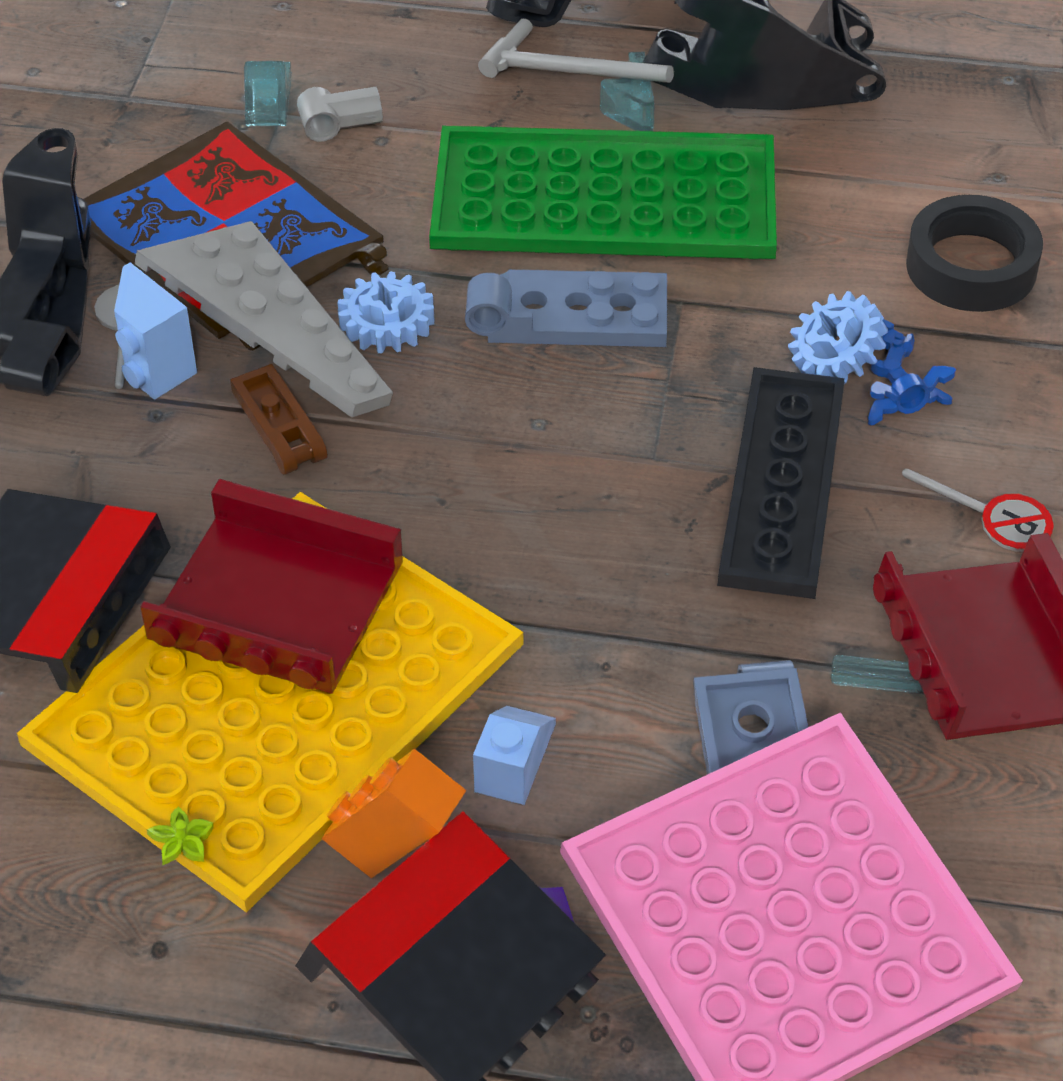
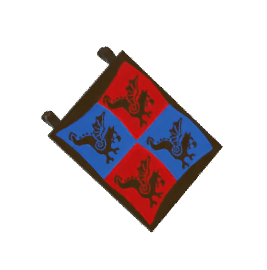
(224, 183)

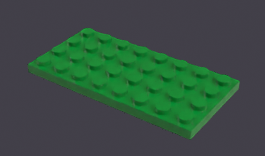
(605, 192)

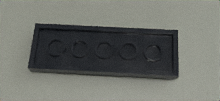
(782, 484)

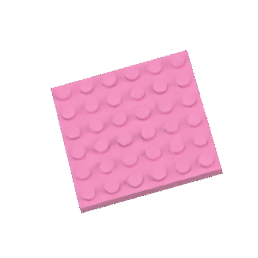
(789, 915)

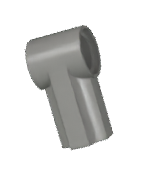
(327, 113)

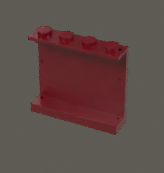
(278, 587)
(983, 639)

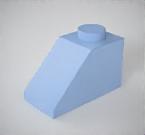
(511, 753)

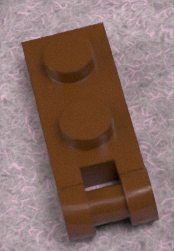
(278, 418)

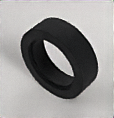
(969, 288)

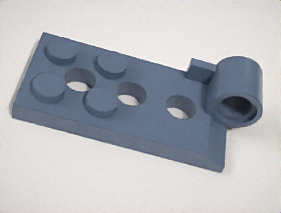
(498, 307)
(757, 689)

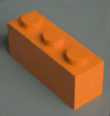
(392, 812)

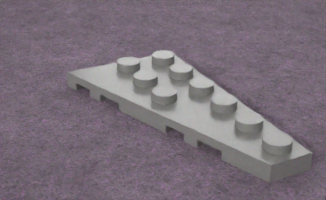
(266, 304)

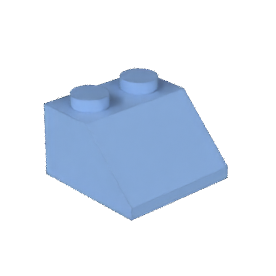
(152, 334)

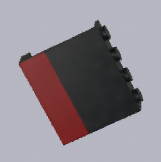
(71, 578)
(458, 955)

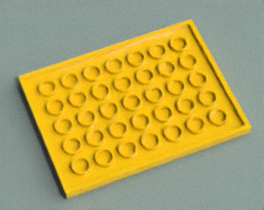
(258, 750)

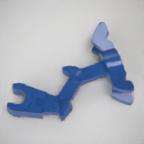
(907, 391)

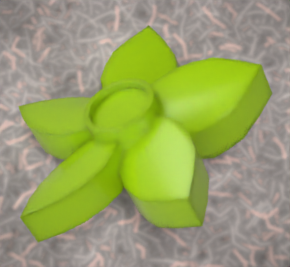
(181, 837)

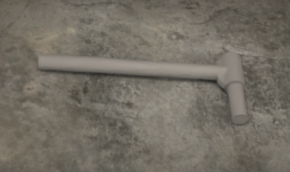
(505, 55)

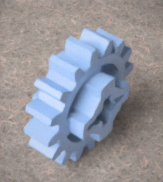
(386, 312)
(859, 332)

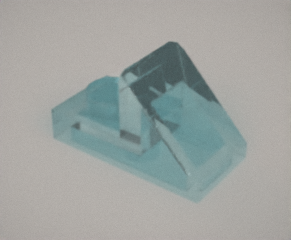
(267, 92)
(629, 99)

